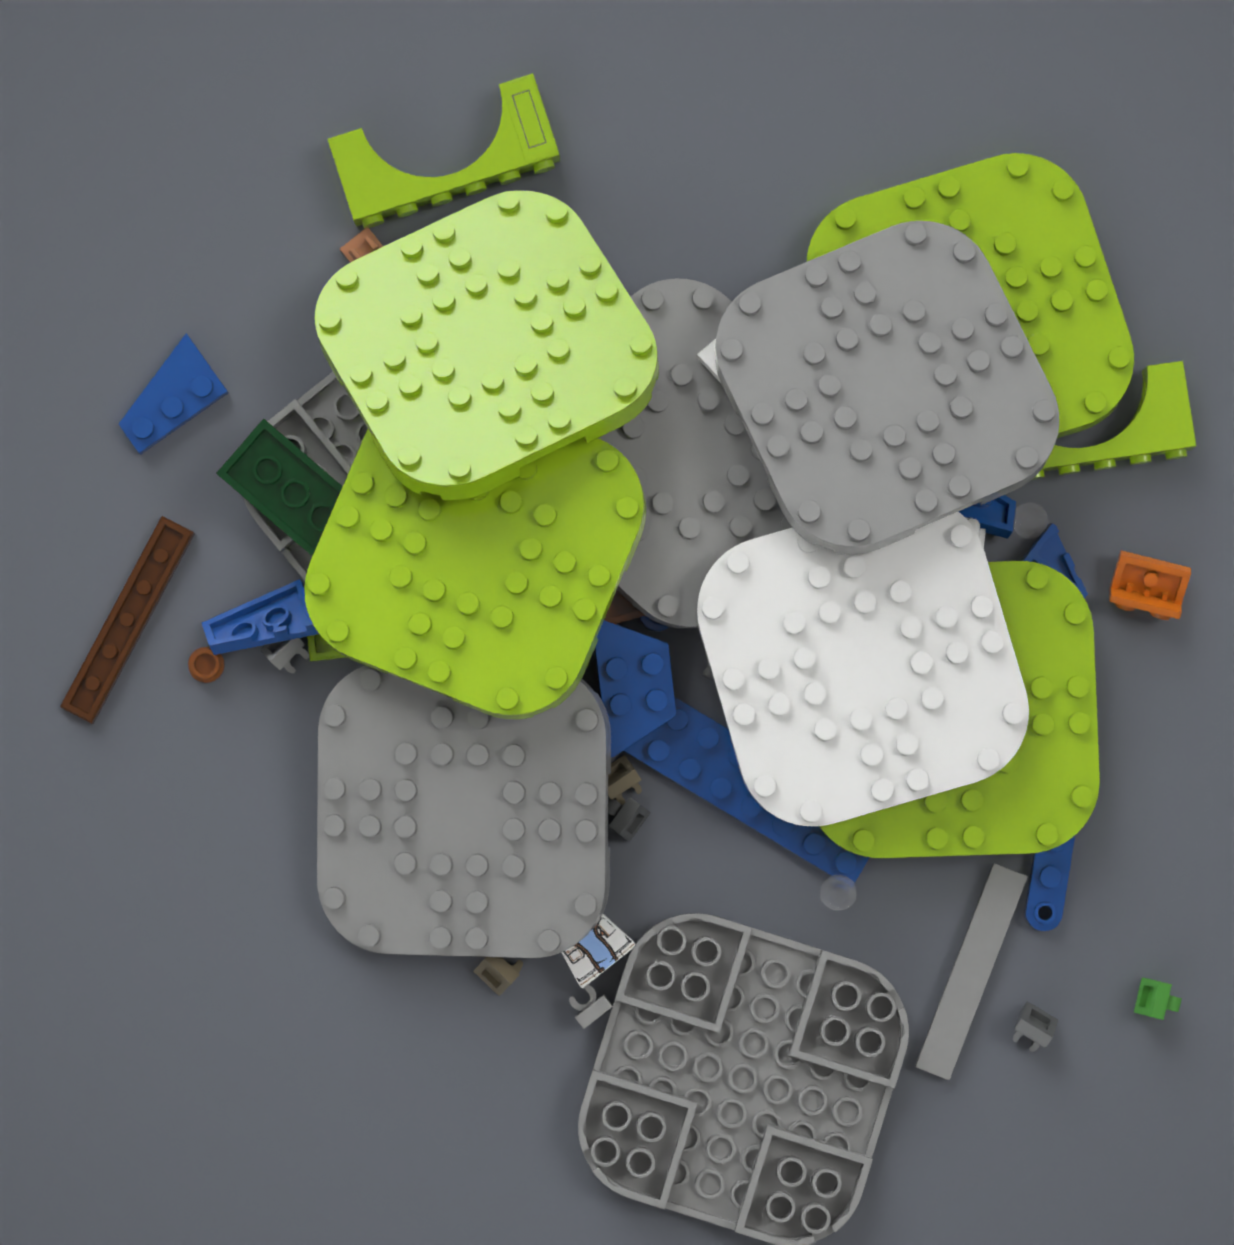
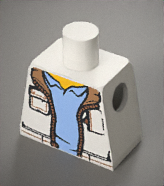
(597, 951)

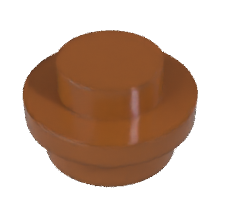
(205, 665)

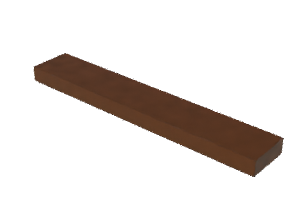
(127, 620)

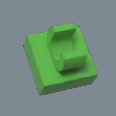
(1155, 998)

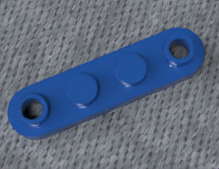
(1048, 885)

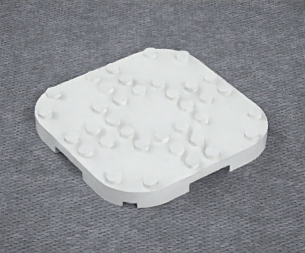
(861, 670)

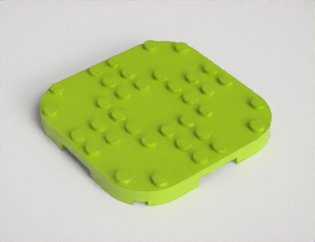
(1044, 255)
(486, 343)
(484, 591)
(1053, 776)

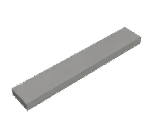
(971, 971)

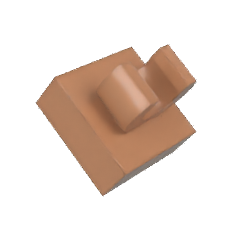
(361, 245)

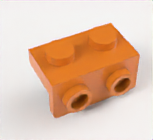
(1149, 585)

